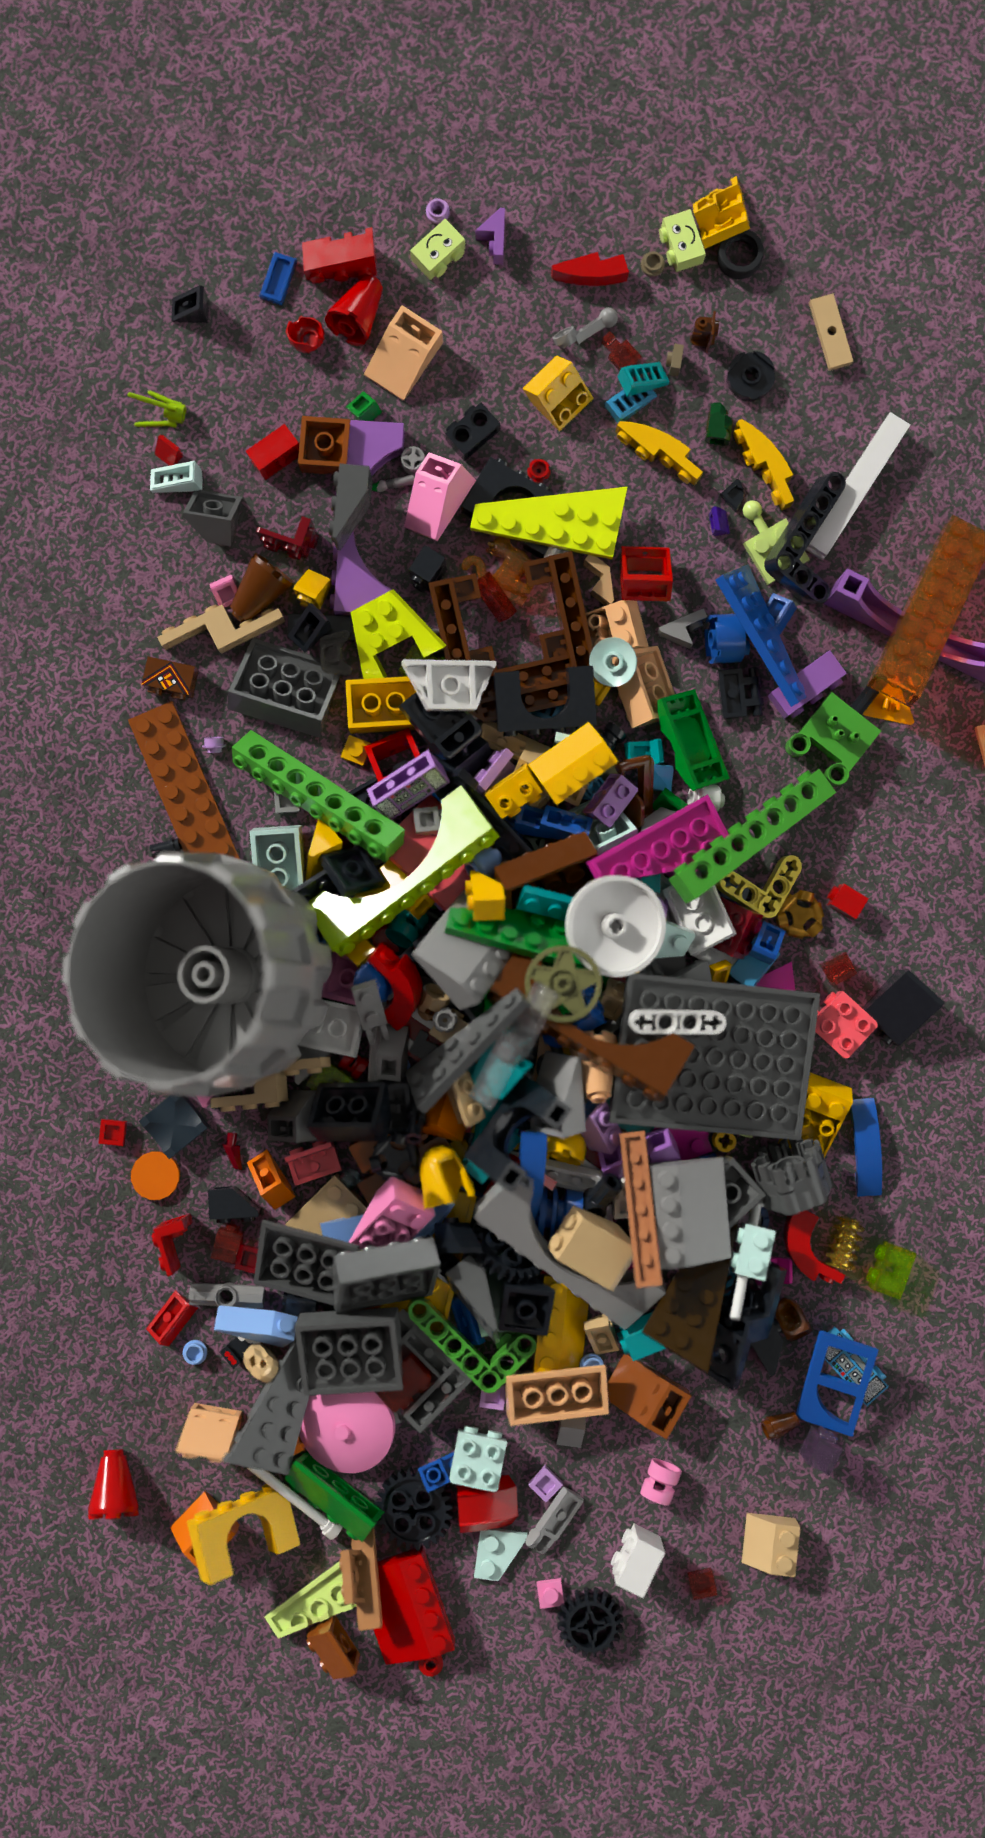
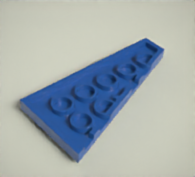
(751, 610)

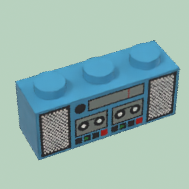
(851, 1368)

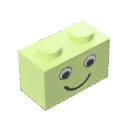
(682, 240)
(438, 250)

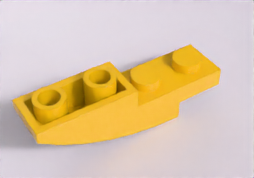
(652, 443)
(763, 454)

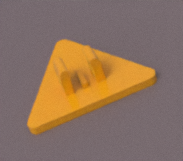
(889, 709)

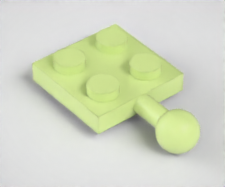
(762, 544)

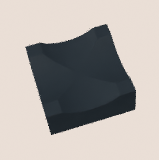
(174, 1124)

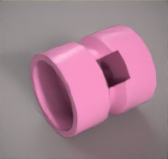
(665, 1474)

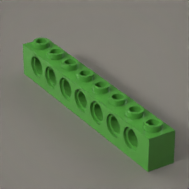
(318, 796)
(691, 886)

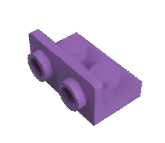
(610, 799)

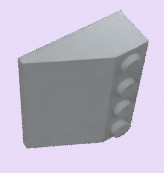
(458, 964)
(690, 1211)

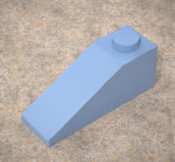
(256, 1324)

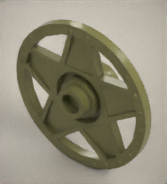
(566, 981)

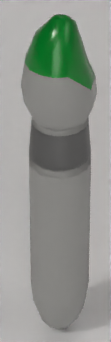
(382, 485)

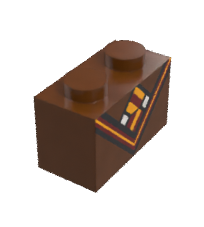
(169, 678)

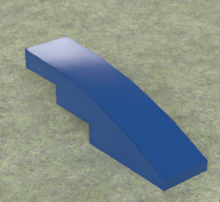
(549, 823)

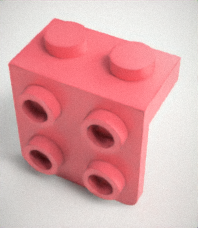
(843, 1024)

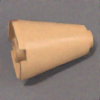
(596, 1083)

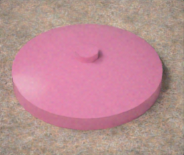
(348, 1430)

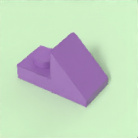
(493, 231)

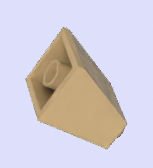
(592, 1247)

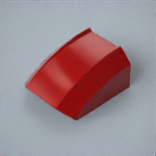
(486, 1509)

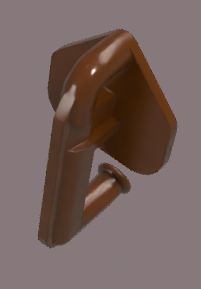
(642, 803)

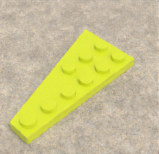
(570, 521)

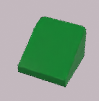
(364, 408)

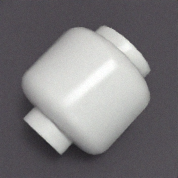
(714, 793)

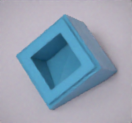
(663, 777)

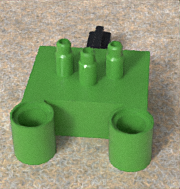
(838, 733)

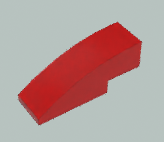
(591, 271)

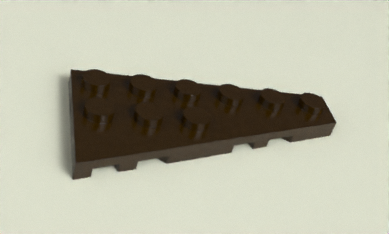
(691, 1310)

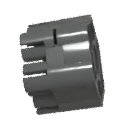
(792, 1180)

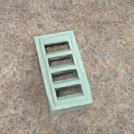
(191, 478)

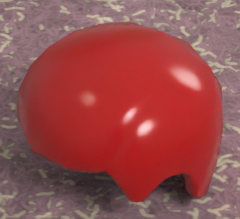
(303, 326)

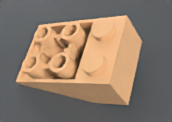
(404, 353)
(617, 620)
(209, 1432)

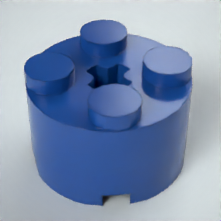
(725, 639)

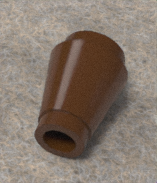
(779, 1425)

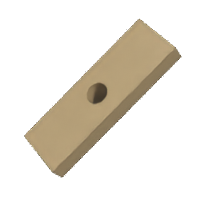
(828, 319)

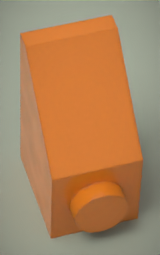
(270, 1180)

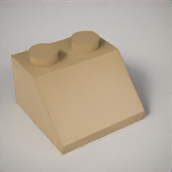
(771, 1544)

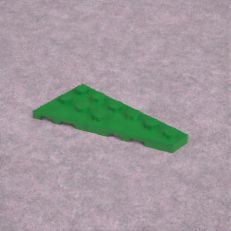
(518, 932)

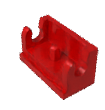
(274, 452)

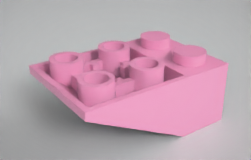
(436, 495)
(392, 1215)

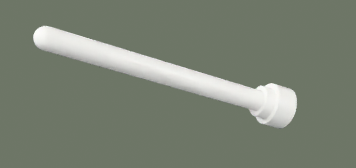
(328, 1528)

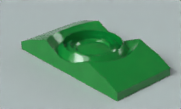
(691, 739)

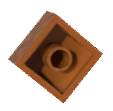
(323, 444)
(334, 1648)

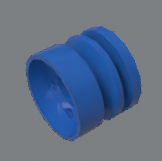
(553, 1210)

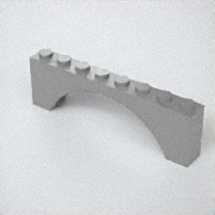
(512, 1222)

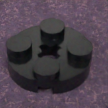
(751, 389)

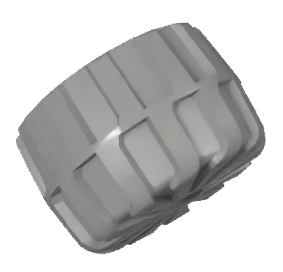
(195, 974)

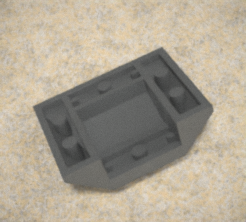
(446, 1379)

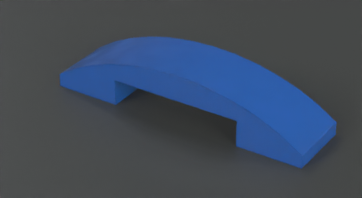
(867, 1147)
(533, 1160)

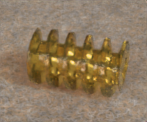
(845, 1243)

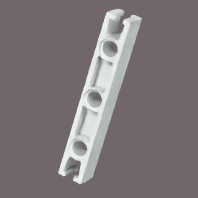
(858, 484)

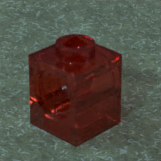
(838, 968)
(227, 1243)

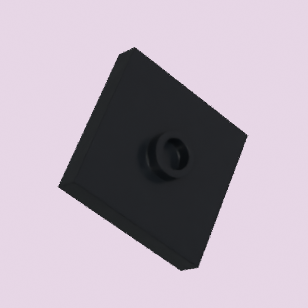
(351, 871)

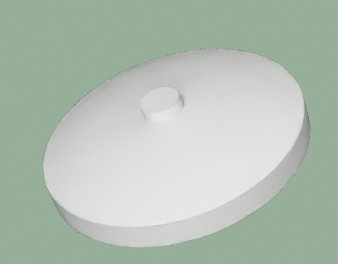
(616, 925)

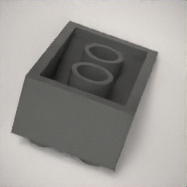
(471, 1287)

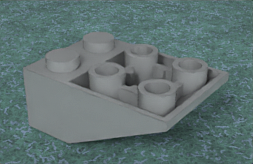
(563, 1078)

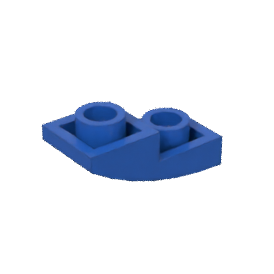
(437, 1472)

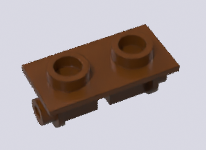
(705, 331)

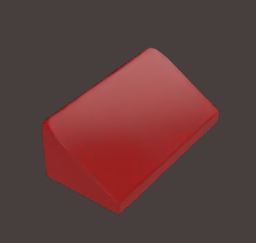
(171, 1319)

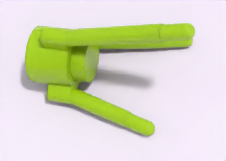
(173, 410)

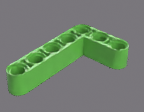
(467, 1349)

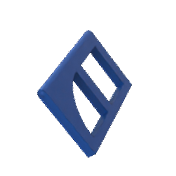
(810, 1405)

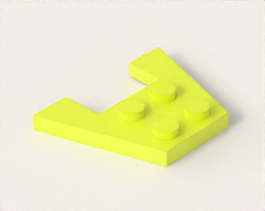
(384, 624)

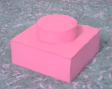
(550, 1593)

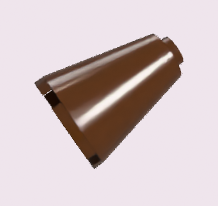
(258, 588)

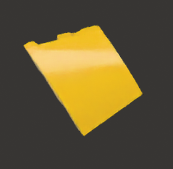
(721, 214)

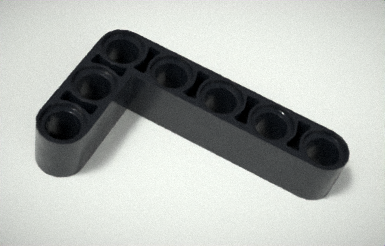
(802, 537)

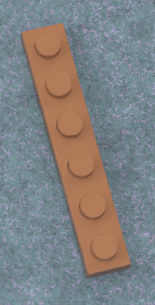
(641, 1209)

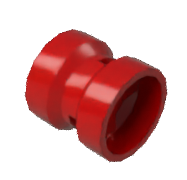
(357, 1068)

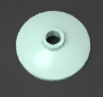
(605, 670)

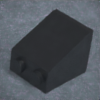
(902, 1006)

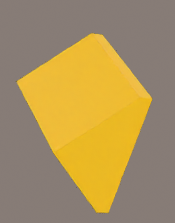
(323, 842)

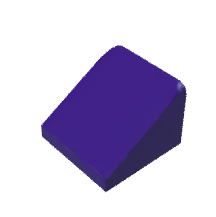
(718, 521)

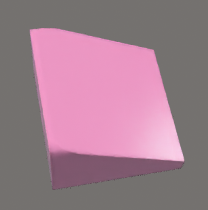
(224, 590)

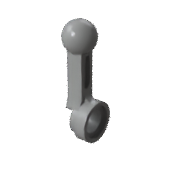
(564, 338)

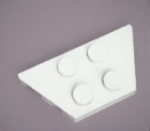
(449, 683)

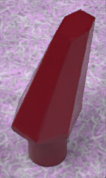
(233, 1150)

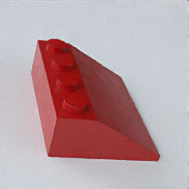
(411, 1610)

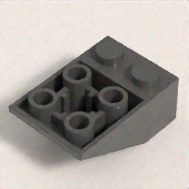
(352, 501)

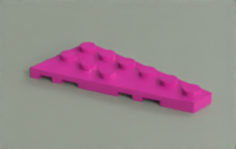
(664, 844)

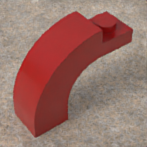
(404, 981)
(797, 1242)

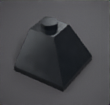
(526, 1307)

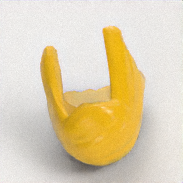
(442, 1177)

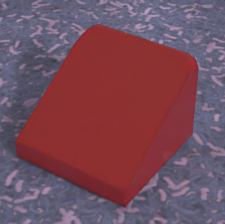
(167, 451)

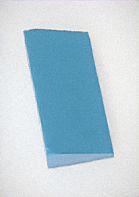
(749, 970)

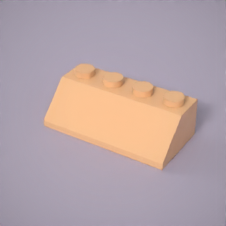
(556, 1395)

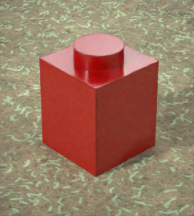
(846, 901)

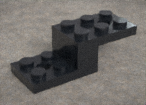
(754, 1325)

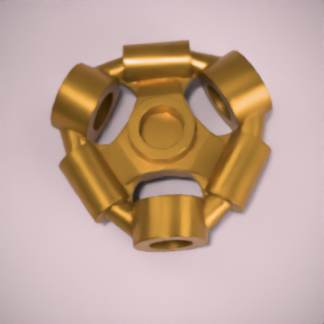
(800, 915)

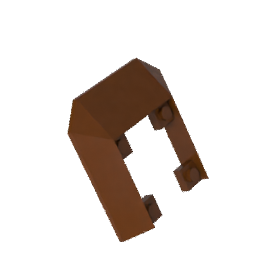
(541, 681)

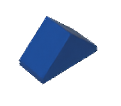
(767, 943)

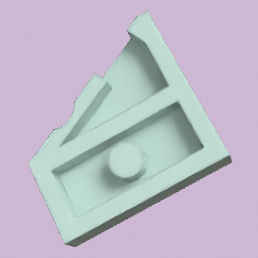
(496, 1552)

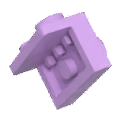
(495, 770)

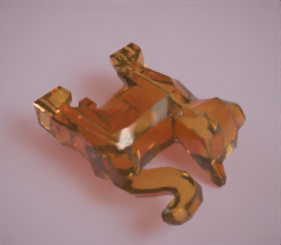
(508, 573)

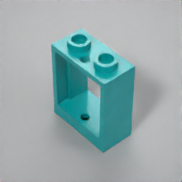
(635, 1342)

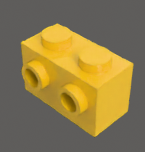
(514, 791)

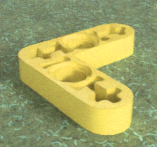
(760, 896)

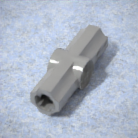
(211, 1295)

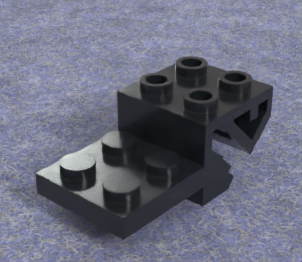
(450, 735)

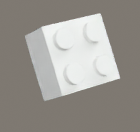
(637, 1560)

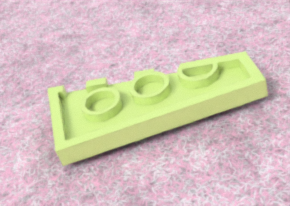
(311, 1604)

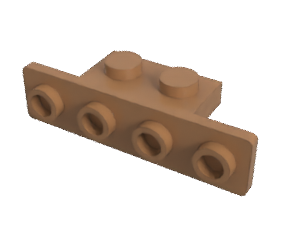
(362, 1581)

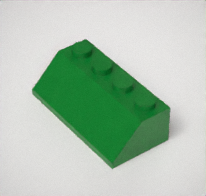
(334, 1496)

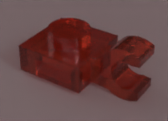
(622, 353)

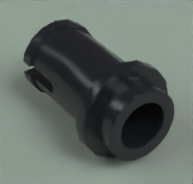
(170, 846)

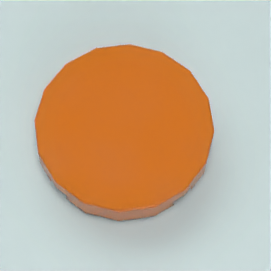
(155, 1175)

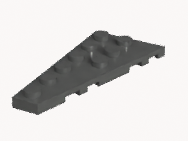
(449, 1061)
(273, 1421)

